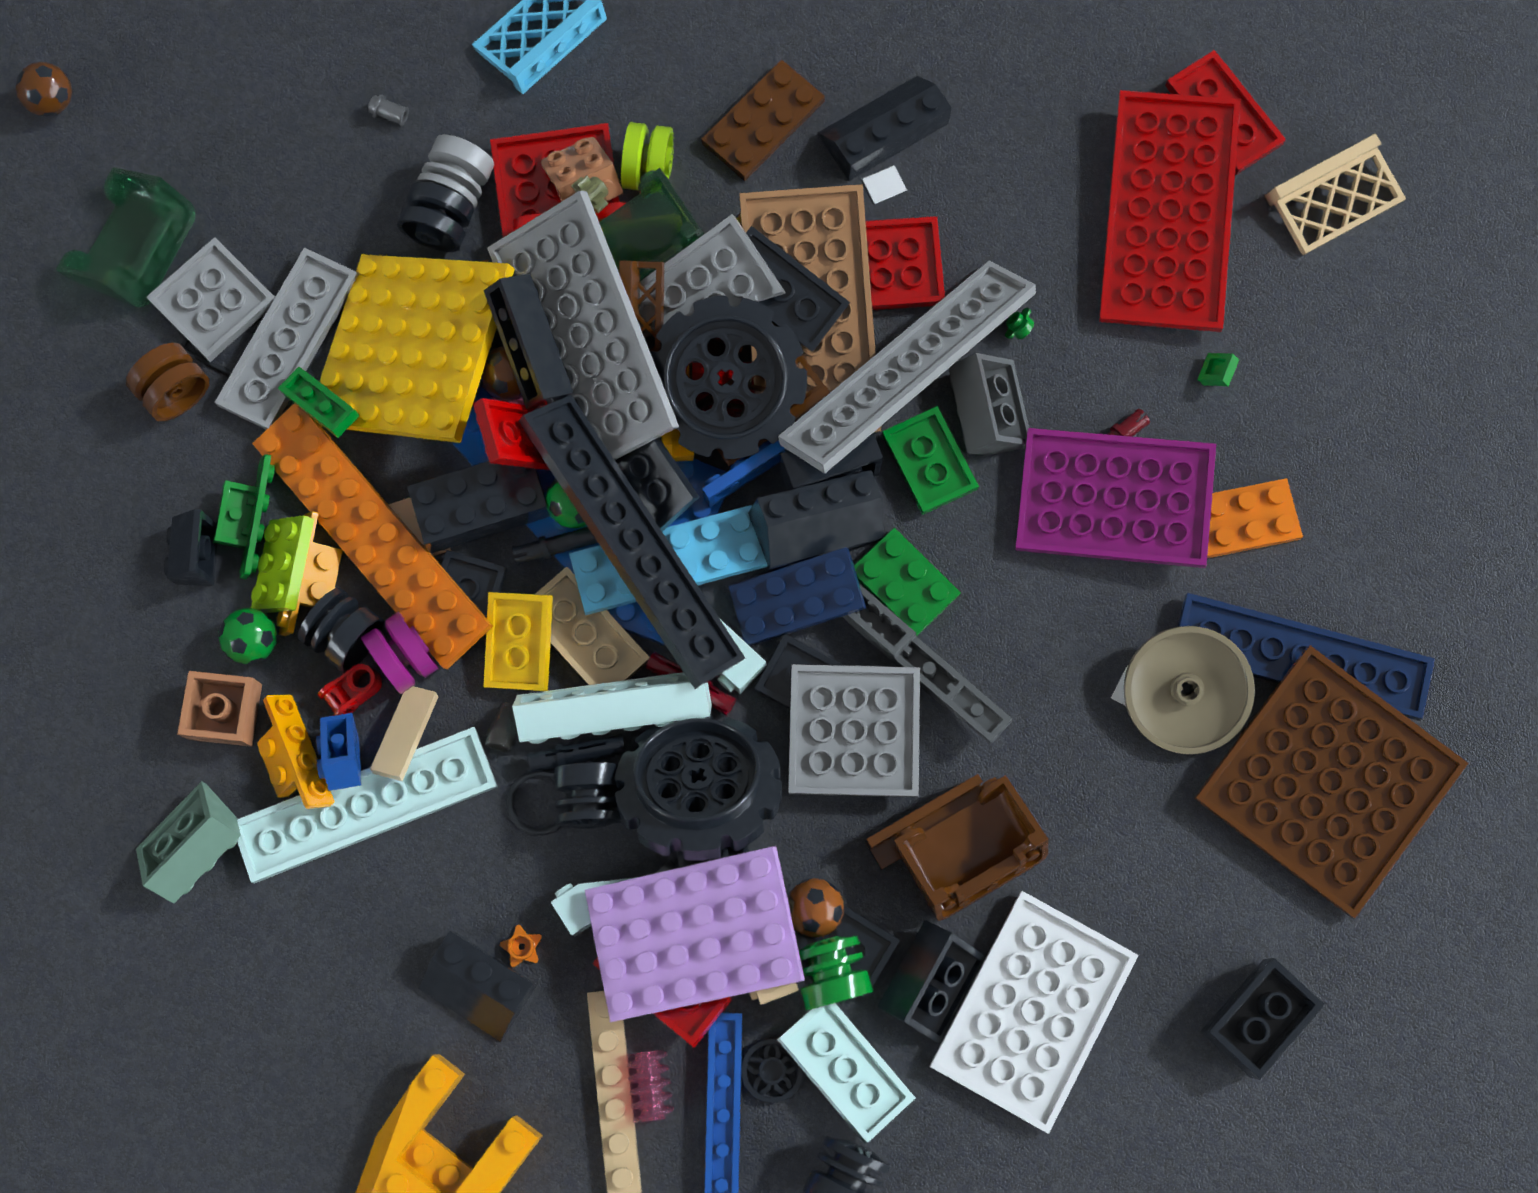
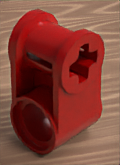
(348, 690)

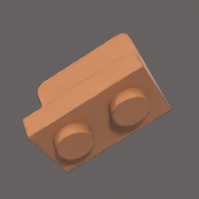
(577, 161)

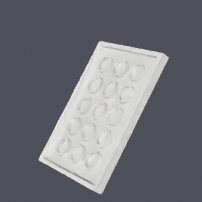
(1034, 1011)

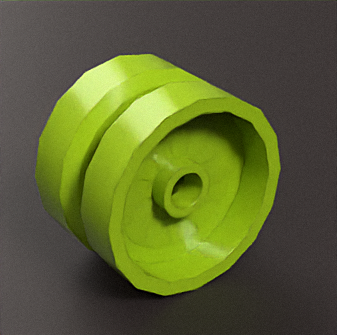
(643, 156)

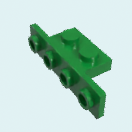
(240, 515)

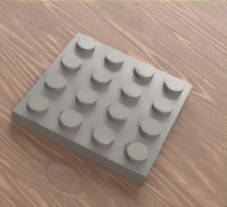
(854, 730)

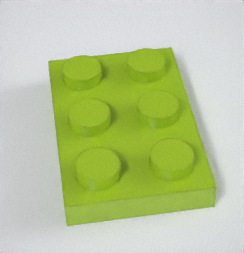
(282, 564)

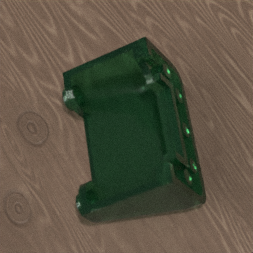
(651, 224)
(136, 239)

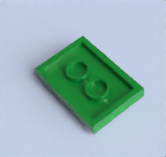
(930, 460)
(905, 581)

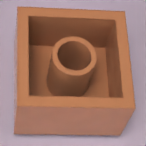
(220, 708)

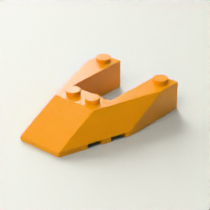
(415, 1162)

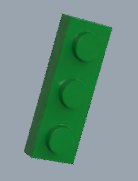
(318, 402)

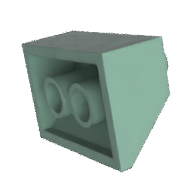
(187, 844)

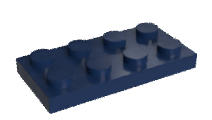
(797, 596)

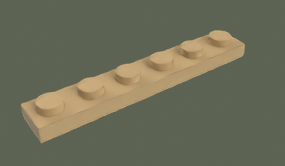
(614, 1098)

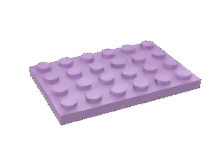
(694, 934)

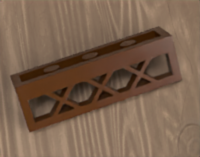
(630, 276)
(882, 843)

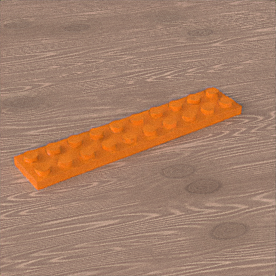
(373, 536)

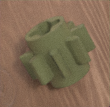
(596, 191)

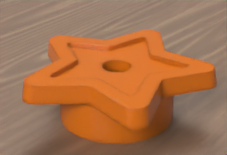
(521, 937)

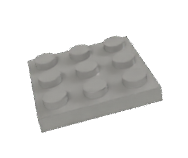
(212, 299)

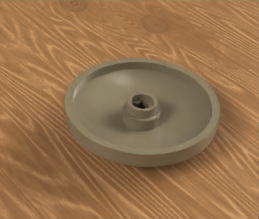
(1218, 696)

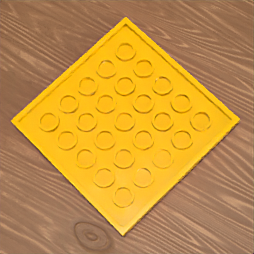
(413, 344)

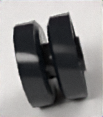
(435, 216)

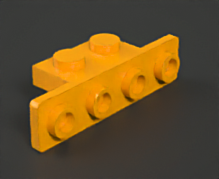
(317, 580)
(290, 754)

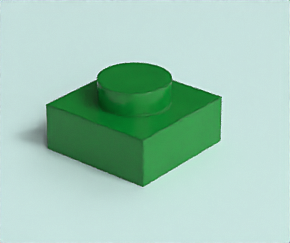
(1218, 369)

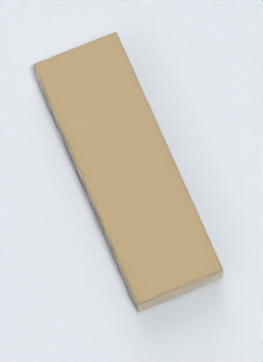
(404, 733)

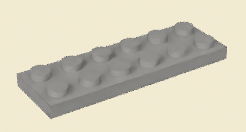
(286, 338)

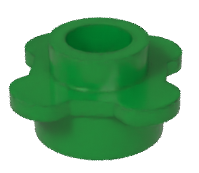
(1019, 324)

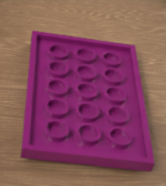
(1116, 497)

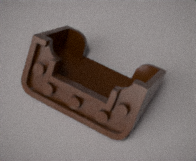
(973, 849)

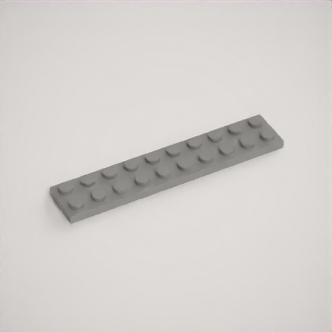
(906, 366)

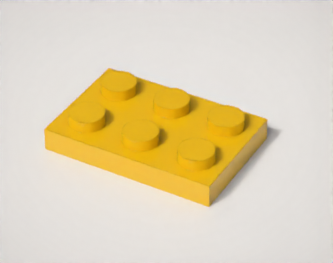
(518, 641)

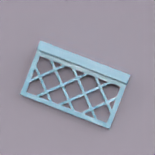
(554, 43)

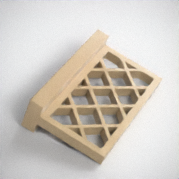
(1325, 171)

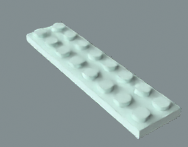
(435, 779)

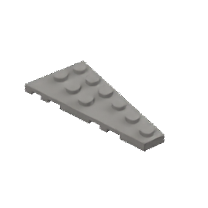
(714, 265)

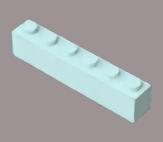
(609, 707)

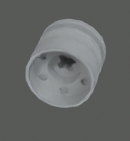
(457, 166)

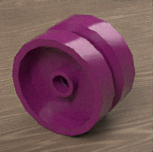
(398, 653)

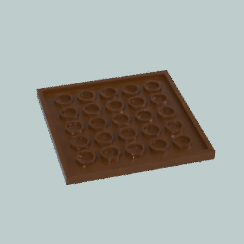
(1331, 781)

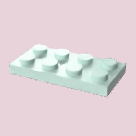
(846, 1070)

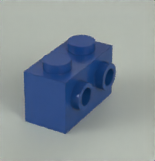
(339, 752)

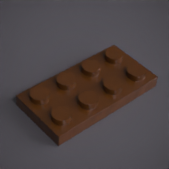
(763, 120)

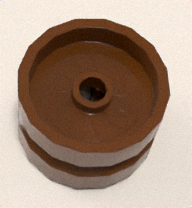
(167, 381)

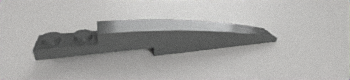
(937, 677)

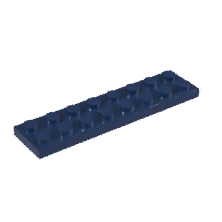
(1276, 643)

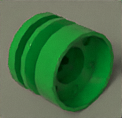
(832, 972)

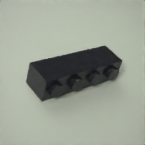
(528, 340)

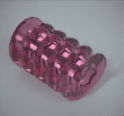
(650, 1086)

